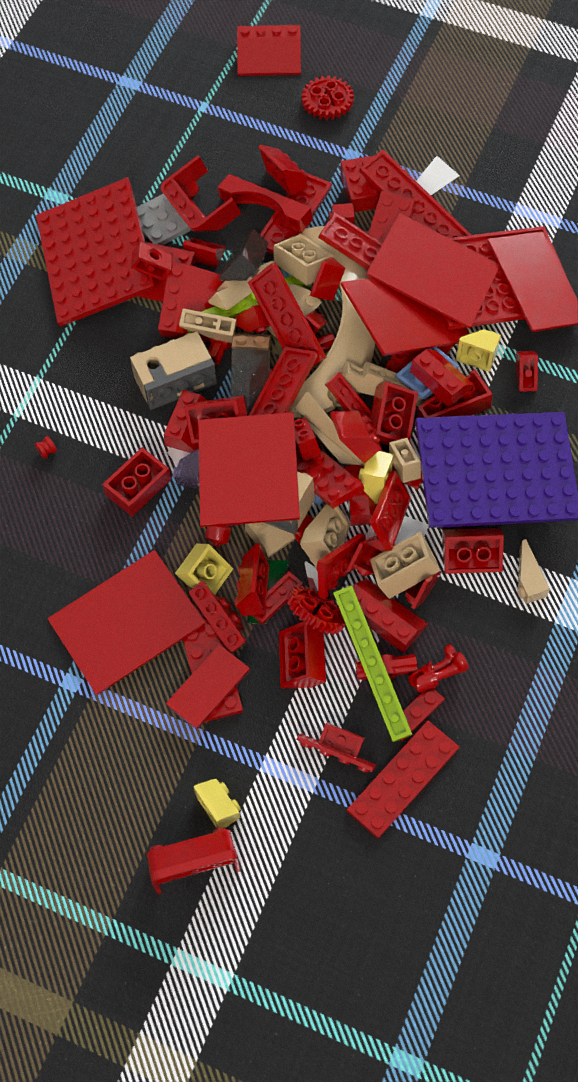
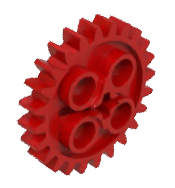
(327, 97)
(304, 603)

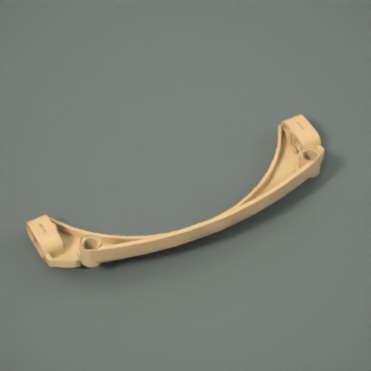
(352, 340)

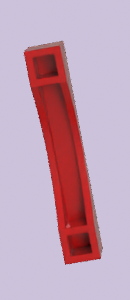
(295, 214)

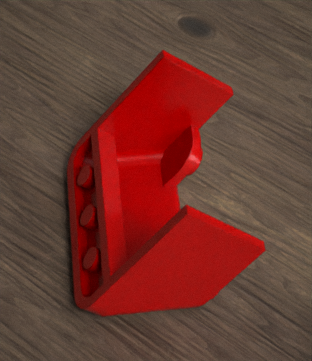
(182, 187)
(371, 548)
(191, 857)

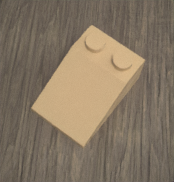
(325, 533)

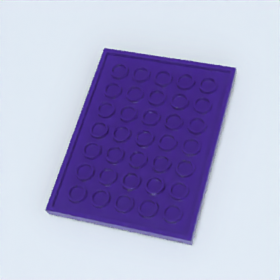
(497, 469)

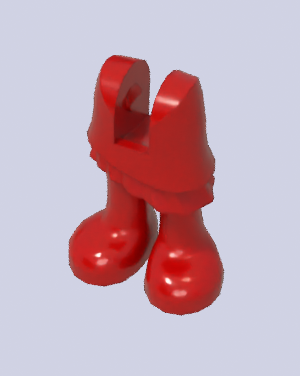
(430, 674)

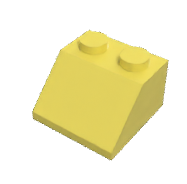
(478, 349)
(376, 473)
(204, 565)
(217, 803)

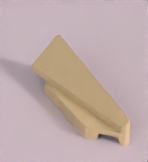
(233, 291)
(369, 377)
(325, 430)

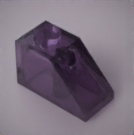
(188, 471)

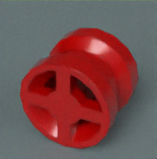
(46, 447)

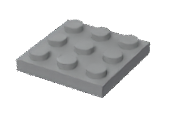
(161, 221)

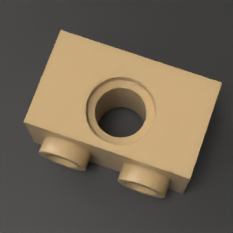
(405, 460)

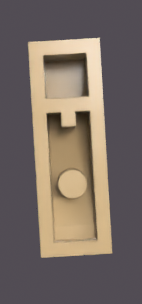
(209, 325)
(531, 580)

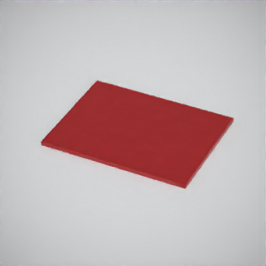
(433, 270)
(396, 320)
(248, 470)
(126, 622)

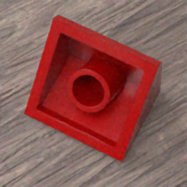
(205, 252)
(328, 279)

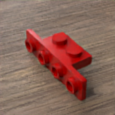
(220, 616)
(339, 743)

